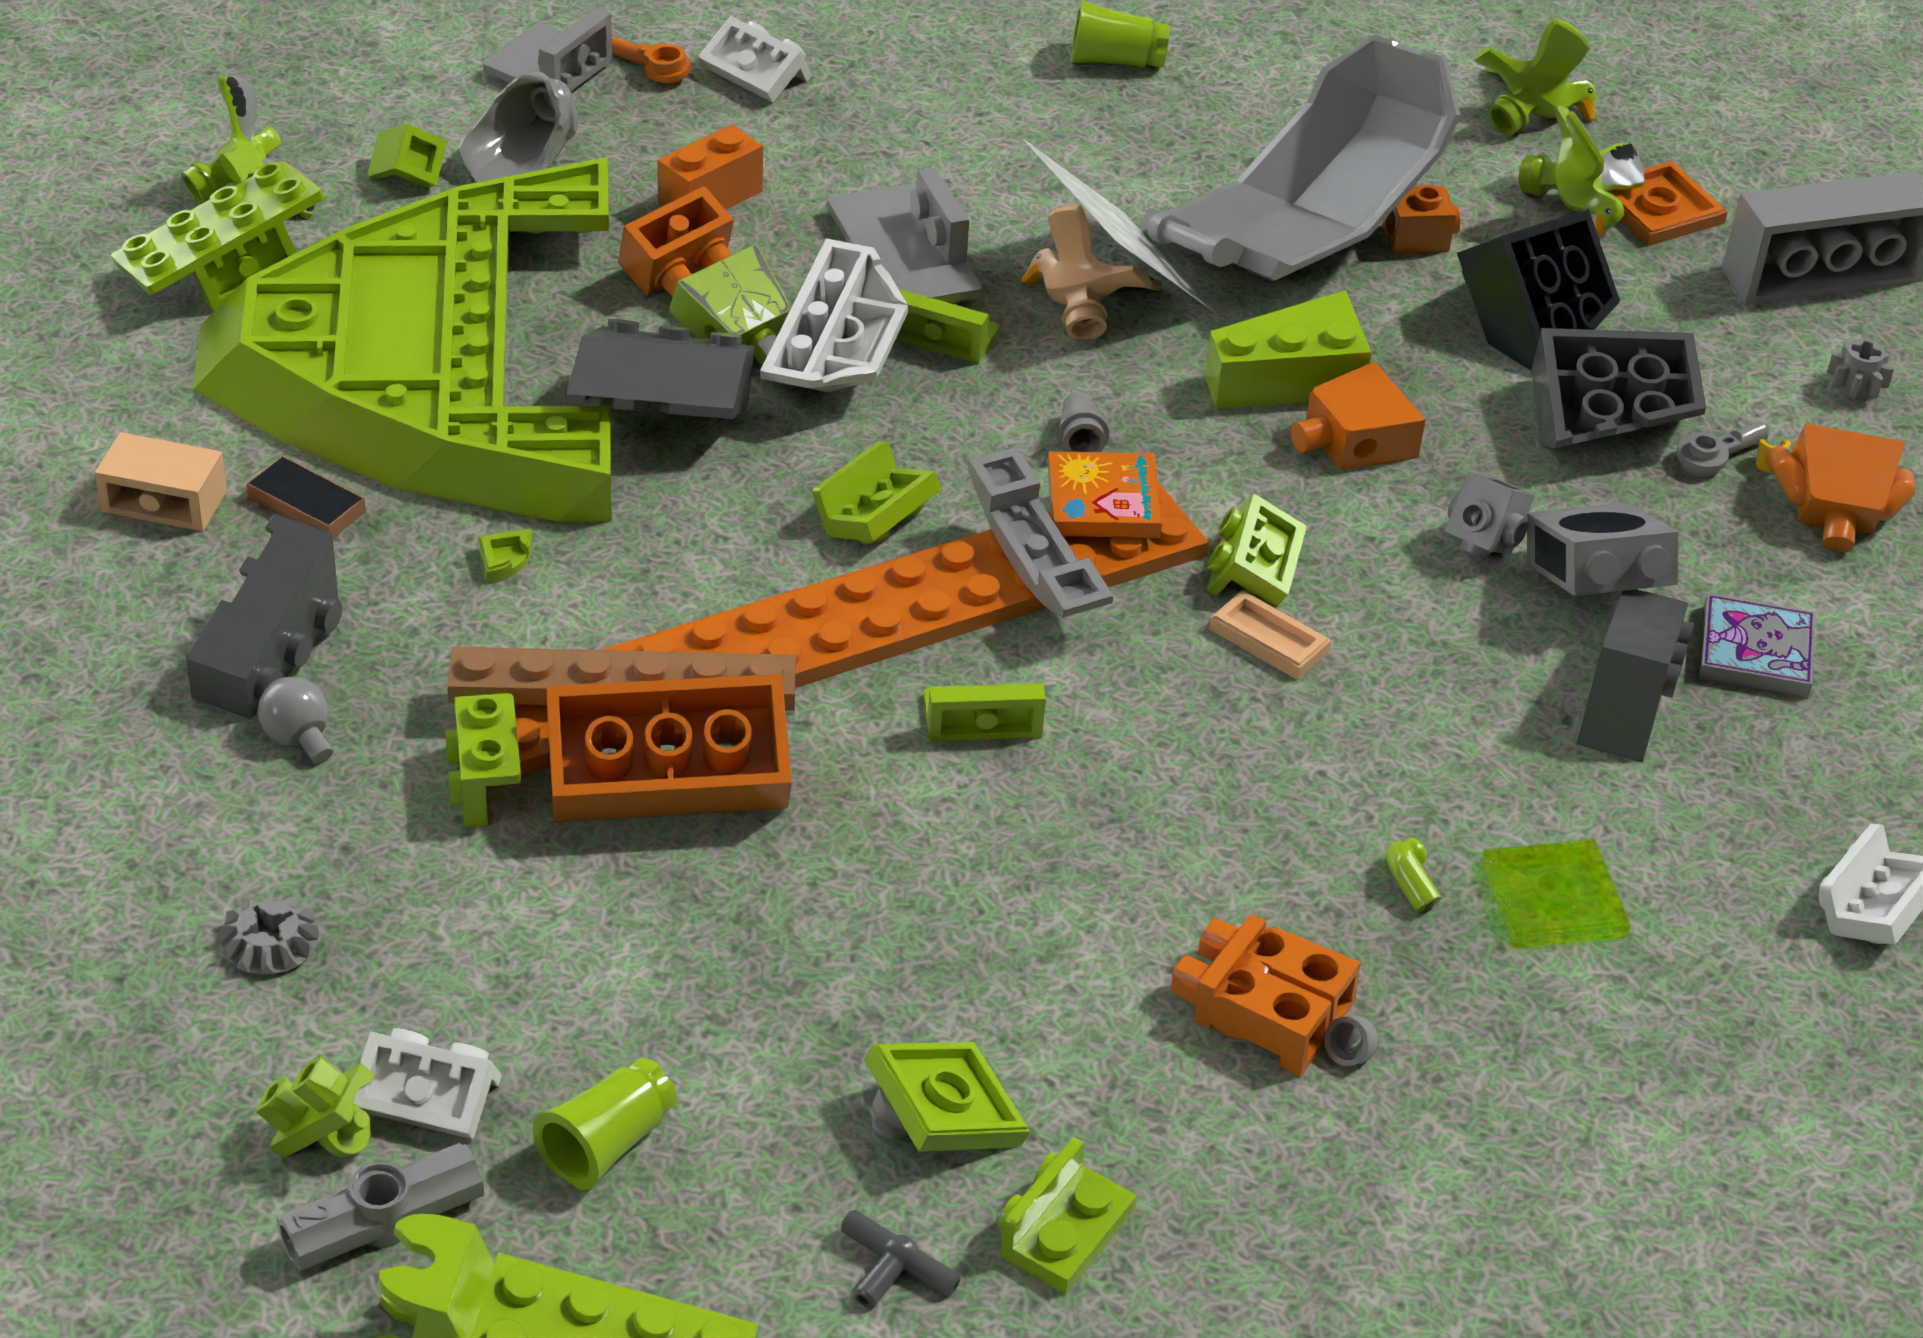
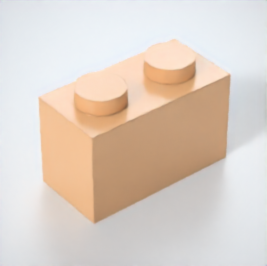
(161, 481)

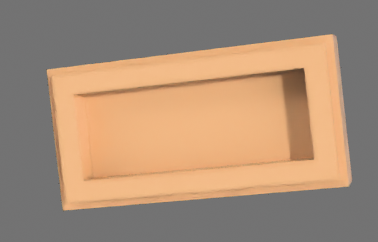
(1270, 634)

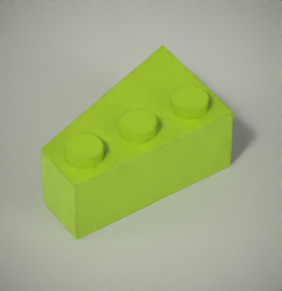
(1285, 353)

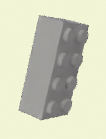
(1826, 238)

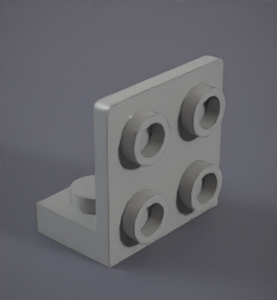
(564, 55)

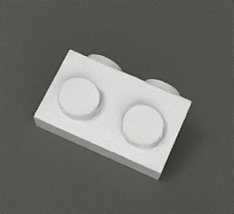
(1873, 890)

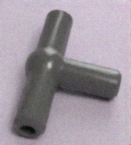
(897, 1255)

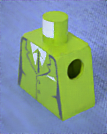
(734, 298)

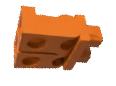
(1267, 988)

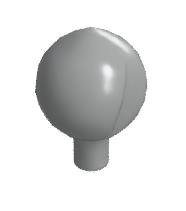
(295, 715)

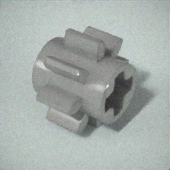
(1860, 369)

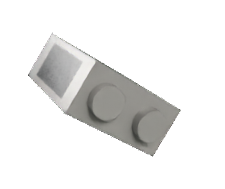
(1602, 548)

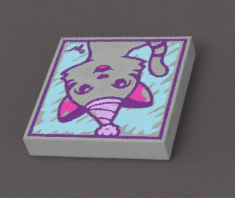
(1757, 645)

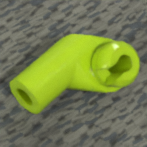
(1405, 864)

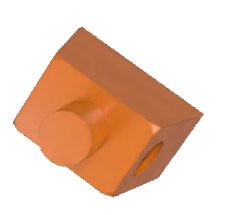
(1360, 420)

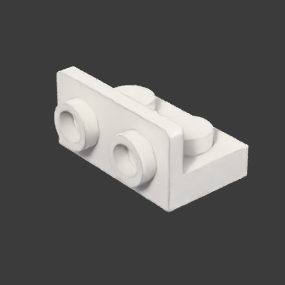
(754, 58)
(426, 1083)

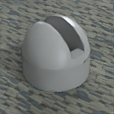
(1344, 1033)

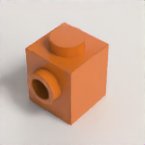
(1422, 221)

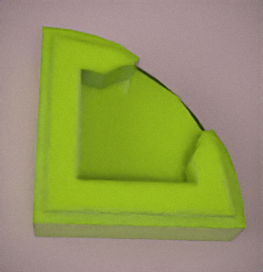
(504, 552)

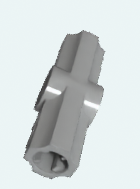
(376, 1202)

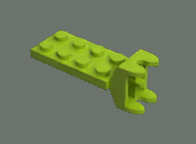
(518, 1298)

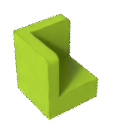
(408, 154)

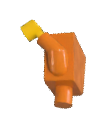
(1840, 480)

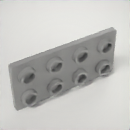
(916, 234)

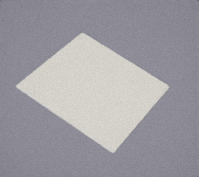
(1120, 227)

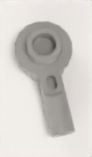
(1706, 454)

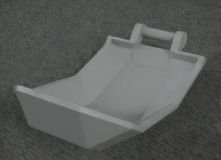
(1333, 168)

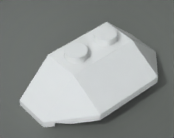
(838, 322)

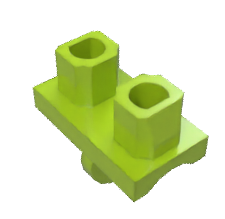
(318, 1109)

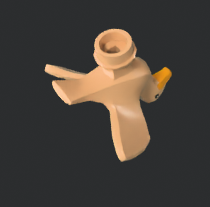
(1077, 277)

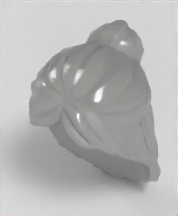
(520, 128)

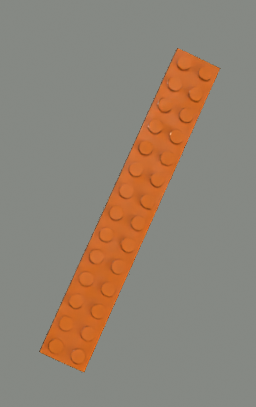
(890, 608)

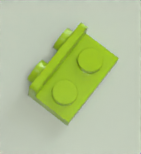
(1257, 550)
(1063, 1219)

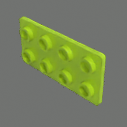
(223, 237)

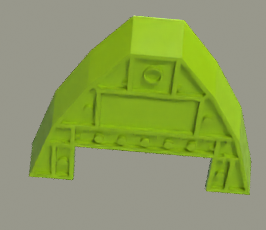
(395, 351)

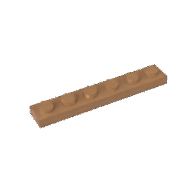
(529, 671)

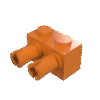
(675, 241)

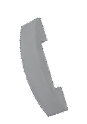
(1030, 537)

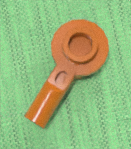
(661, 61)

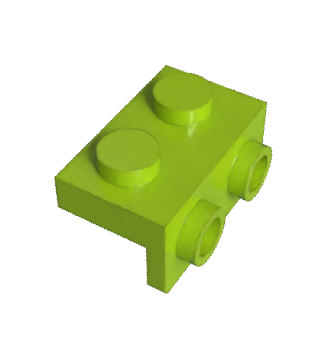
(872, 495)
(484, 749)

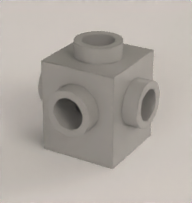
(1489, 515)

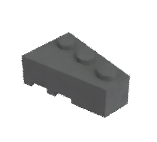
(271, 621)
(1634, 671)

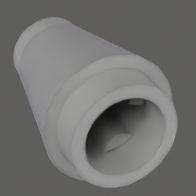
(1081, 425)

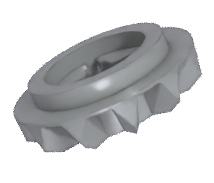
(257, 951)

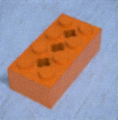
(679, 713)

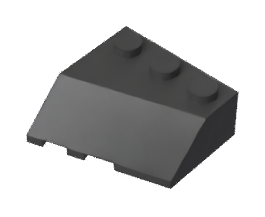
(662, 367)

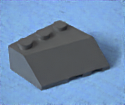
(1613, 382)

